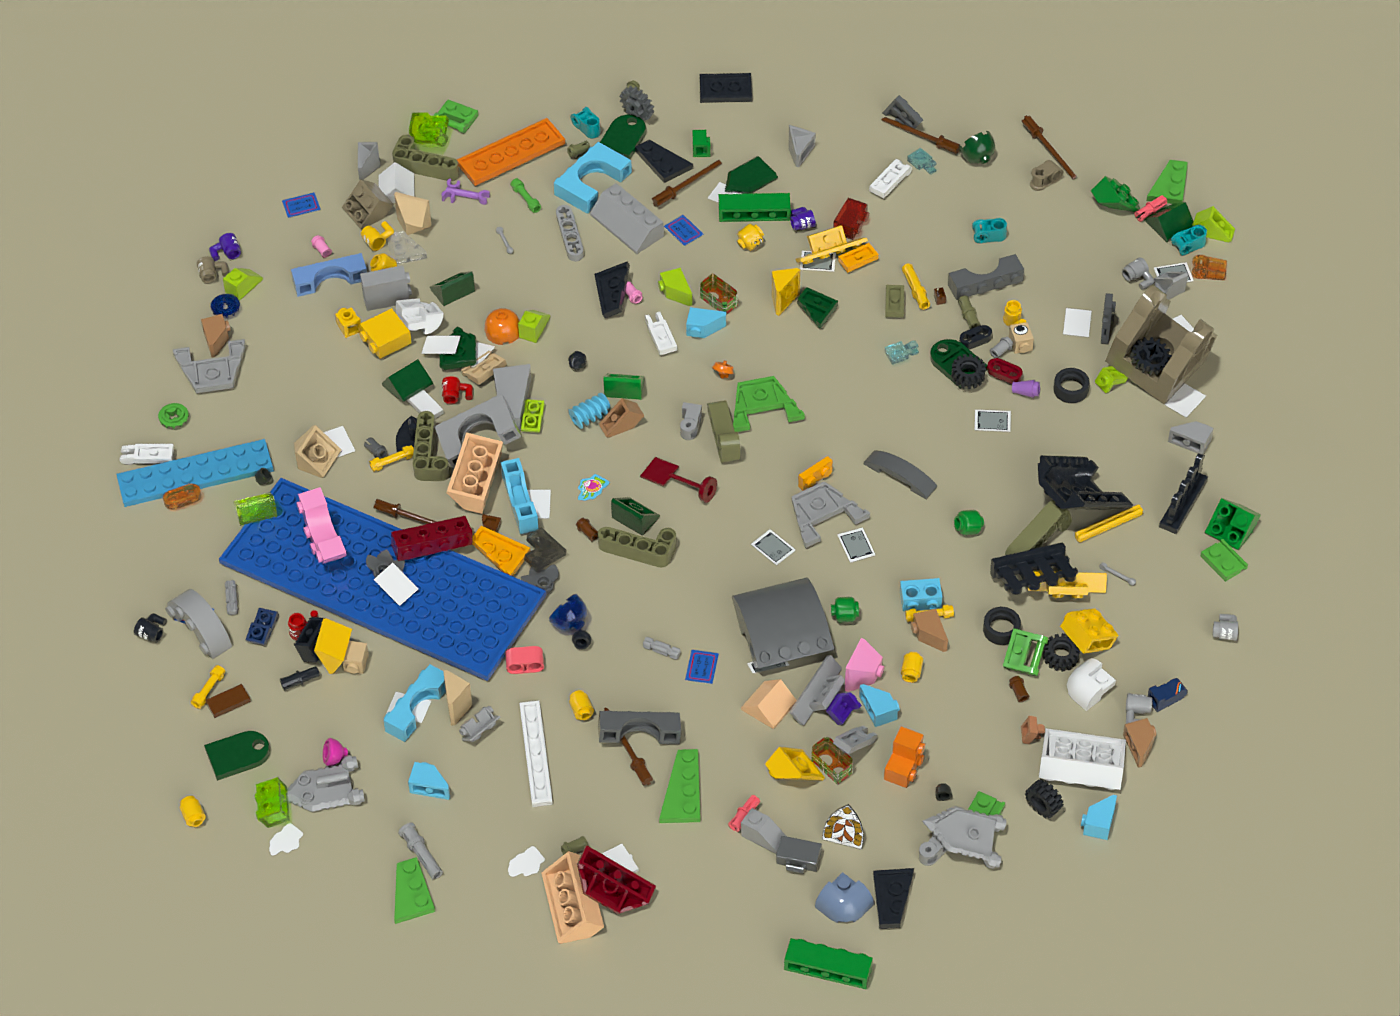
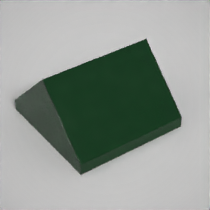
(1170, 220)
(454, 287)
(408, 381)
(633, 514)

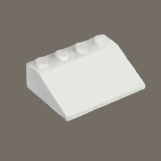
(1082, 759)

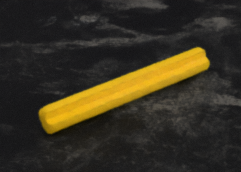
(1108, 523)

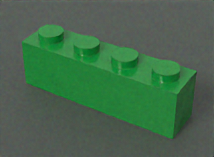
(754, 207)
(828, 963)

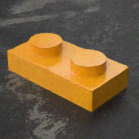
(858, 257)
(815, 473)

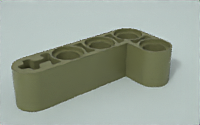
(423, 162)
(725, 437)
(425, 465)
(1041, 528)
(637, 547)

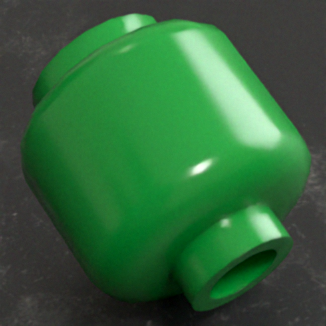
(968, 522)
(845, 609)

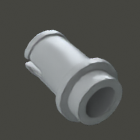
(1004, 345)

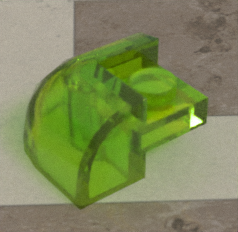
(428, 129)

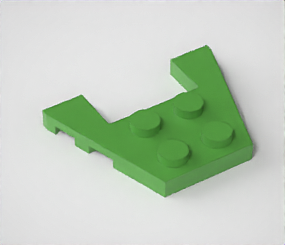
(761, 396)

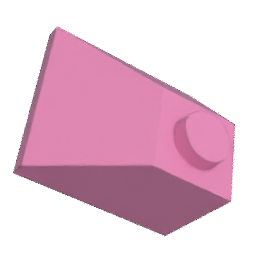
(863, 666)

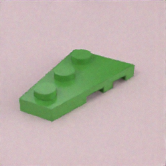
(1170, 183)
(411, 893)

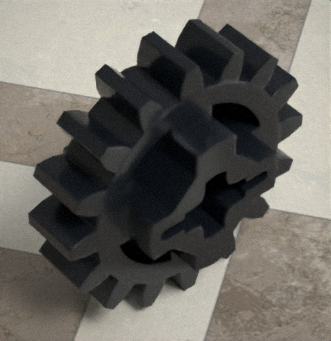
(1142, 351)

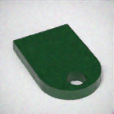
(624, 137)
(944, 360)
(237, 753)

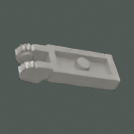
(854, 739)

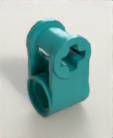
(587, 123)
(992, 230)
(1190, 240)

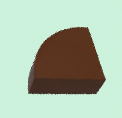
(491, 522)

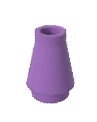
(1027, 388)

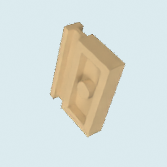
(484, 369)

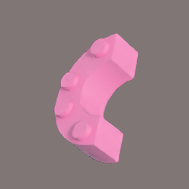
(319, 526)

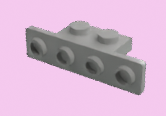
(819, 691)

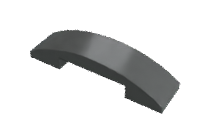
(902, 470)

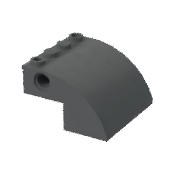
(783, 622)

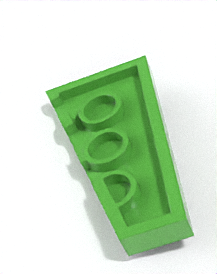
(682, 794)

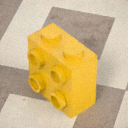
(385, 333)
(1089, 630)

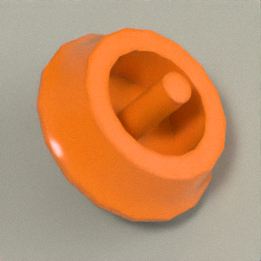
(723, 369)

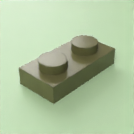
(894, 301)

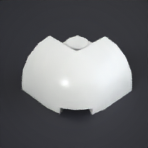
(419, 315)
(1089, 683)

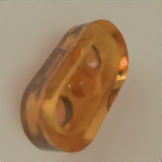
(182, 496)

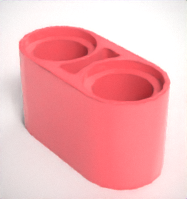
(524, 660)

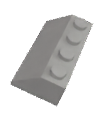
(627, 219)

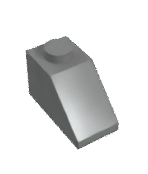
(1191, 436)
(761, 830)

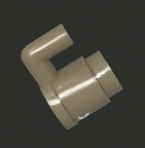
(207, 268)

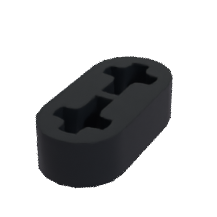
(974, 336)

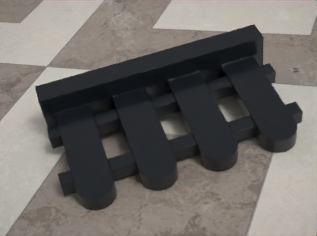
(1185, 498)
(1035, 559)

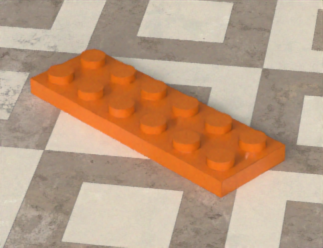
(511, 151)

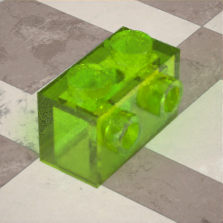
(272, 802)

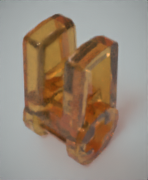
(1210, 268)

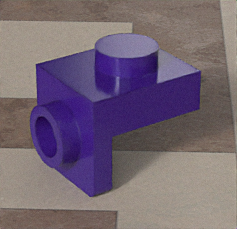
(842, 707)

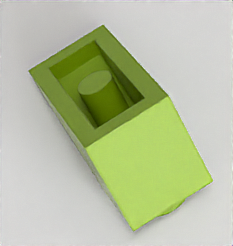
(1216, 225)
(240, 282)
(675, 286)
(532, 325)

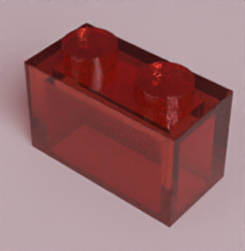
(852, 217)

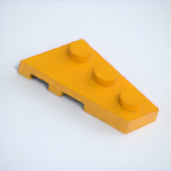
(500, 550)

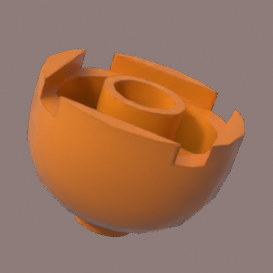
(502, 326)

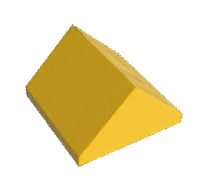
(785, 288)
(332, 644)

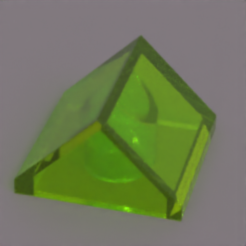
(255, 508)

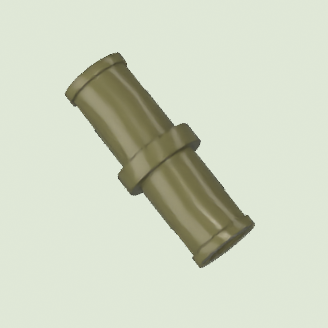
(968, 312)

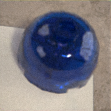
(570, 615)

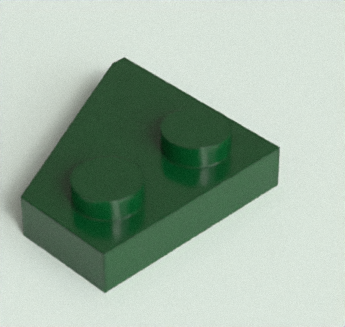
(817, 306)

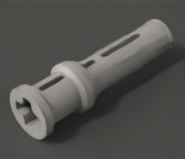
(416, 844)

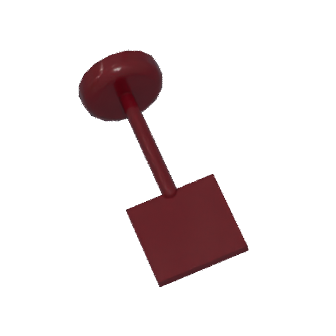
(661, 471)

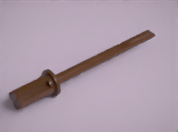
(1036, 132)
(941, 142)
(670, 193)
(396, 510)
(637, 764)

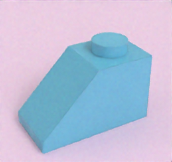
(704, 322)
(878, 705)
(428, 781)
(1099, 818)

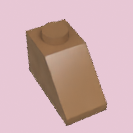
(215, 333)
(621, 418)
(929, 629)
(1140, 739)

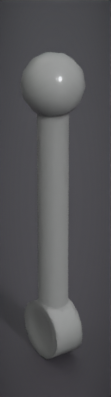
(499, 230)
(1103, 566)

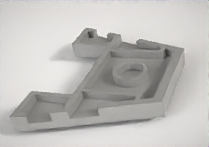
(211, 373)
(820, 504)

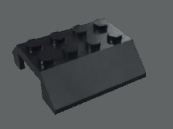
(1071, 484)

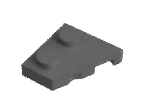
(903, 112)
(1108, 317)

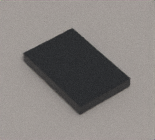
(725, 87)

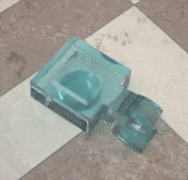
(921, 159)
(898, 352)

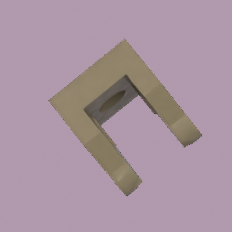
(1187, 348)

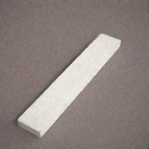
(535, 754)

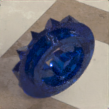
(231, 301)

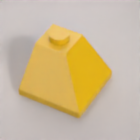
(792, 765)

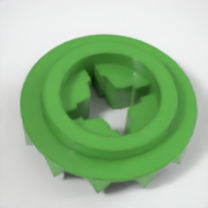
(171, 410)

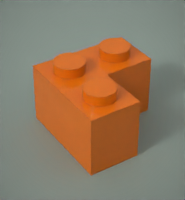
(906, 756)

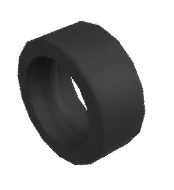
(1075, 375)
(997, 613)

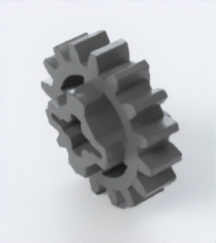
(636, 103)

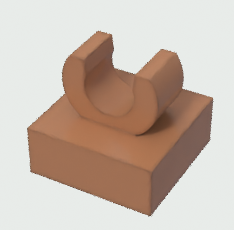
(1031, 730)

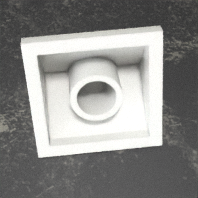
(398, 180)

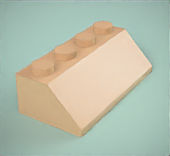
(475, 472)
(572, 912)

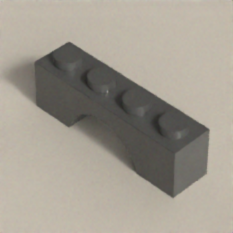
(968, 284)
(661, 725)

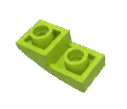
(532, 415)

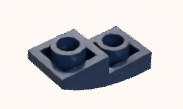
(262, 627)

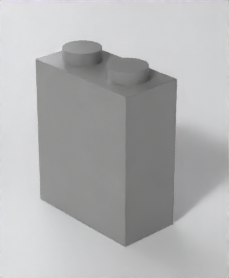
(385, 287)

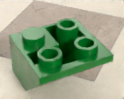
(1115, 195)
(1232, 523)

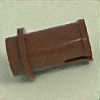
(585, 526)
(1017, 684)

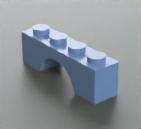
(310, 276)

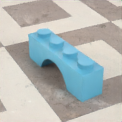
(516, 488)
(400, 720)

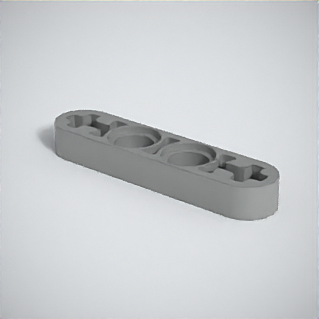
(568, 233)

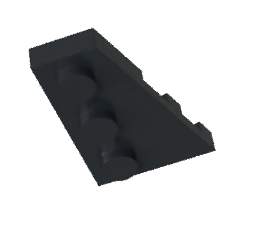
(662, 161)
(611, 288)
(891, 895)

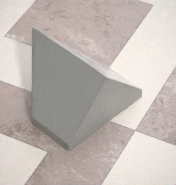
(800, 144)
(367, 158)
(1172, 283)

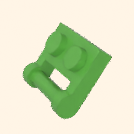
(459, 115)
(1019, 649)

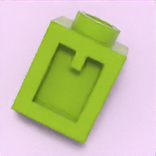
(1108, 377)

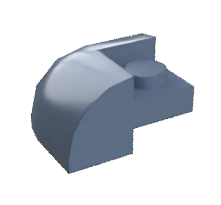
(844, 899)

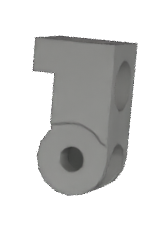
(692, 416)
(931, 851)

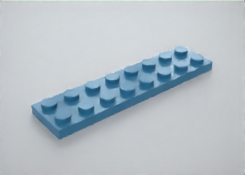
(201, 469)

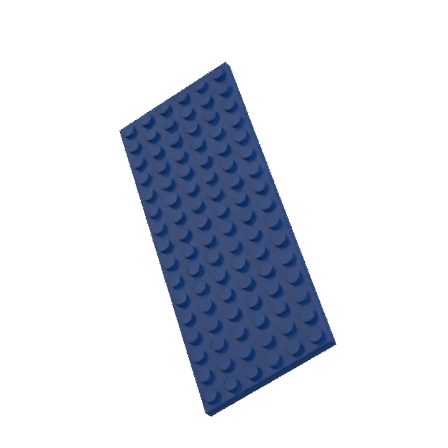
(457, 615)

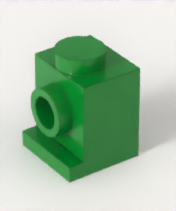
(701, 143)

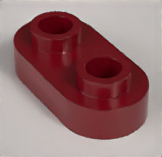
(1005, 370)

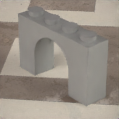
(494, 411)

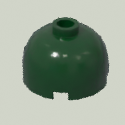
(978, 148)

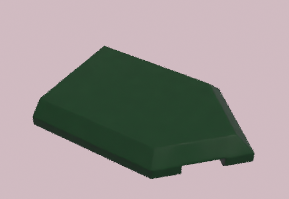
(750, 176)
(465, 352)

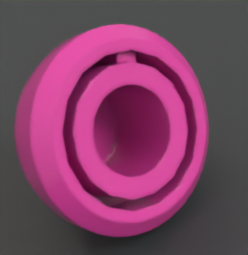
(333, 752)

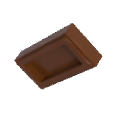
(228, 700)

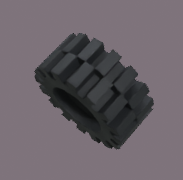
(968, 379)
(1061, 661)
(1044, 798)

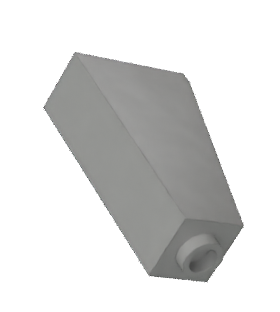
(514, 385)

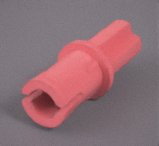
(1151, 208)
(735, 823)

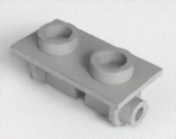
(472, 730)

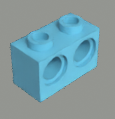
(921, 594)

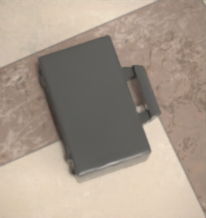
(798, 854)

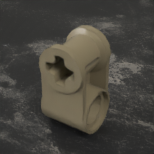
(1045, 175)

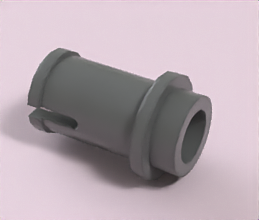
(377, 449)

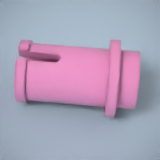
(319, 243)
(635, 295)

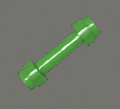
(518, 186)

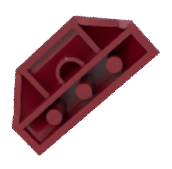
(612, 883)

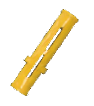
(918, 290)

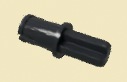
(299, 677)

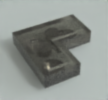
(546, 549)

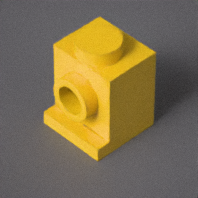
(346, 318)

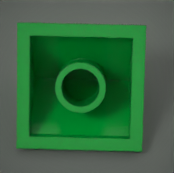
(623, 386)

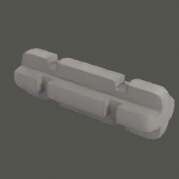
(231, 597)
(661, 647)

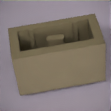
(367, 204)

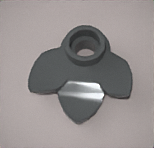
(381, 562)
(542, 577)

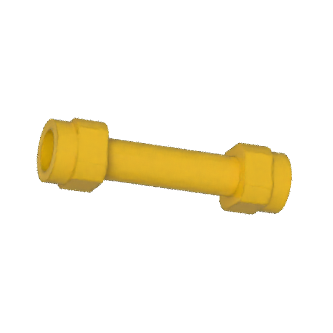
(376, 463)
(946, 611)
(216, 674)

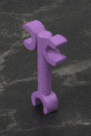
(453, 190)

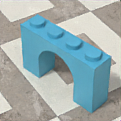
(597, 159)

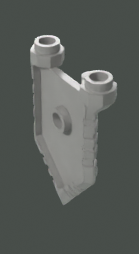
(326, 787)
(968, 833)

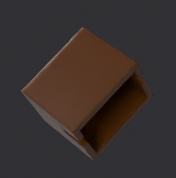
(939, 295)

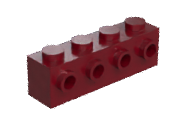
(431, 538)

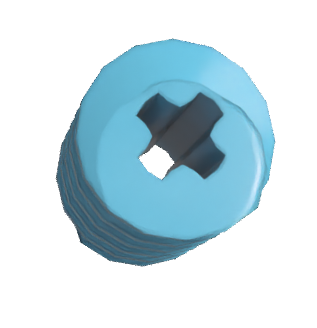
(589, 409)

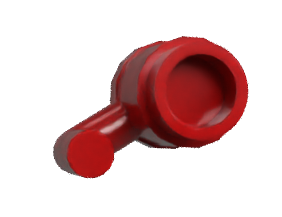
(451, 387)
(297, 623)

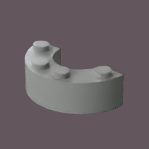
(202, 620)

